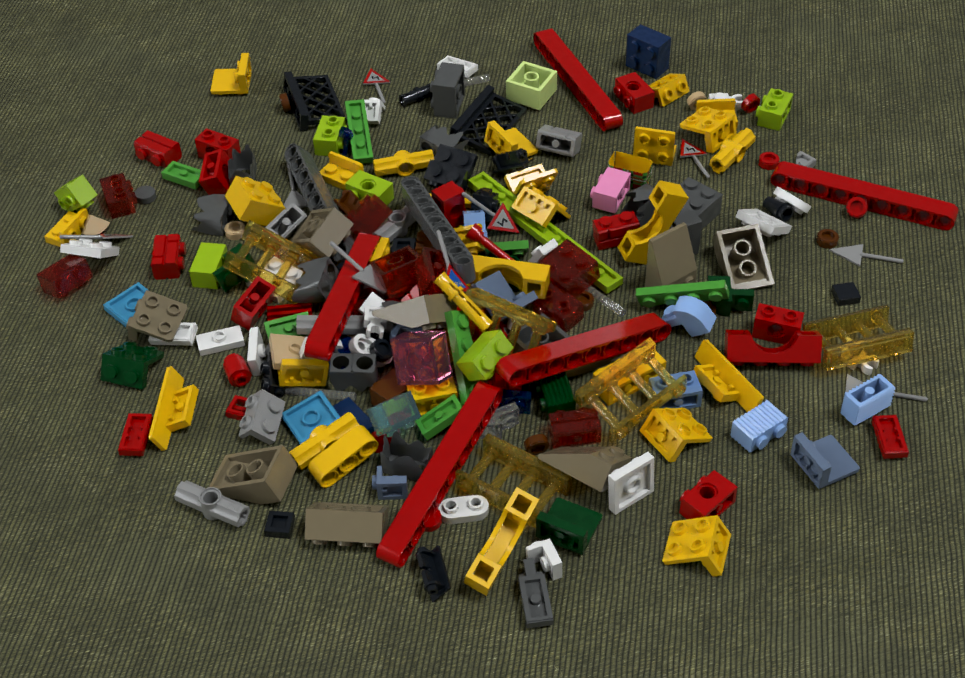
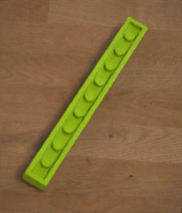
(608, 277)

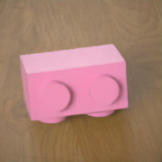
(610, 190)

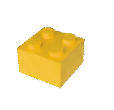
(254, 200)

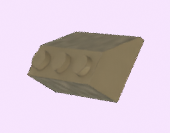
(346, 523)

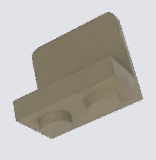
(156, 317)

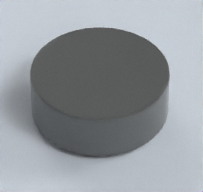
(145, 194)

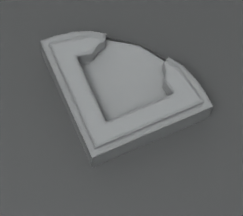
(805, 160)

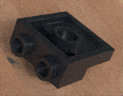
(450, 165)

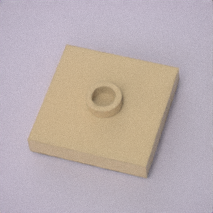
(284, 348)

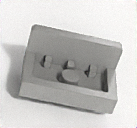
(262, 416)

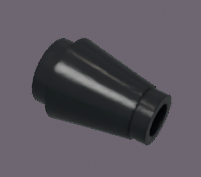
(778, 208)

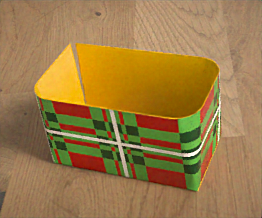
(638, 167)

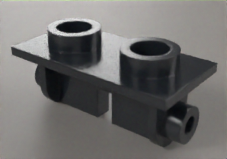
(505, 164)
(270, 378)
(434, 572)

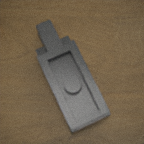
(534, 596)

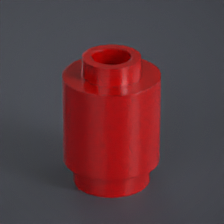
(236, 370)

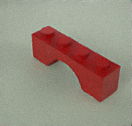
(802, 348)

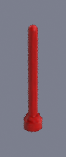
(476, 235)

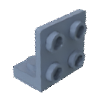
(498, 286)
(823, 459)

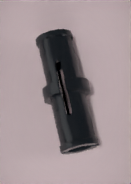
(415, 95)

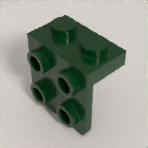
(129, 364)

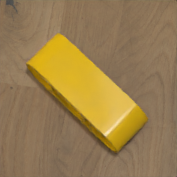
(342, 456)

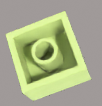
(531, 85)

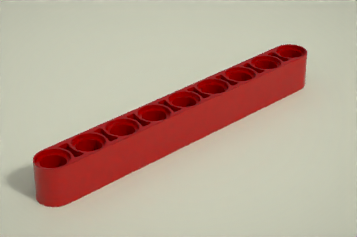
(578, 80)
(879, 198)
(340, 301)
(581, 349)
(439, 474)

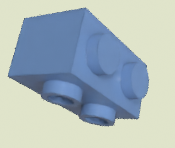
(689, 399)

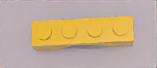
(668, 201)
(523, 275)
(501, 541)

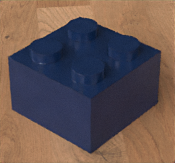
(648, 51)

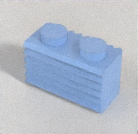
(867, 399)
(759, 426)

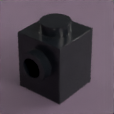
(488, 199)

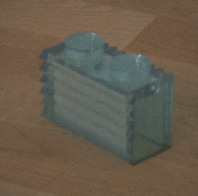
(393, 414)

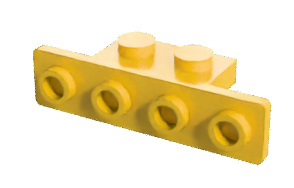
(723, 378)
(173, 408)

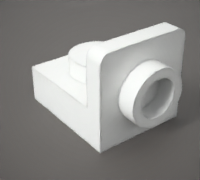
(373, 110)
(548, 557)

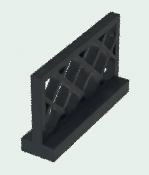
(299, 102)
(474, 115)

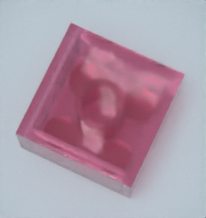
(421, 358)

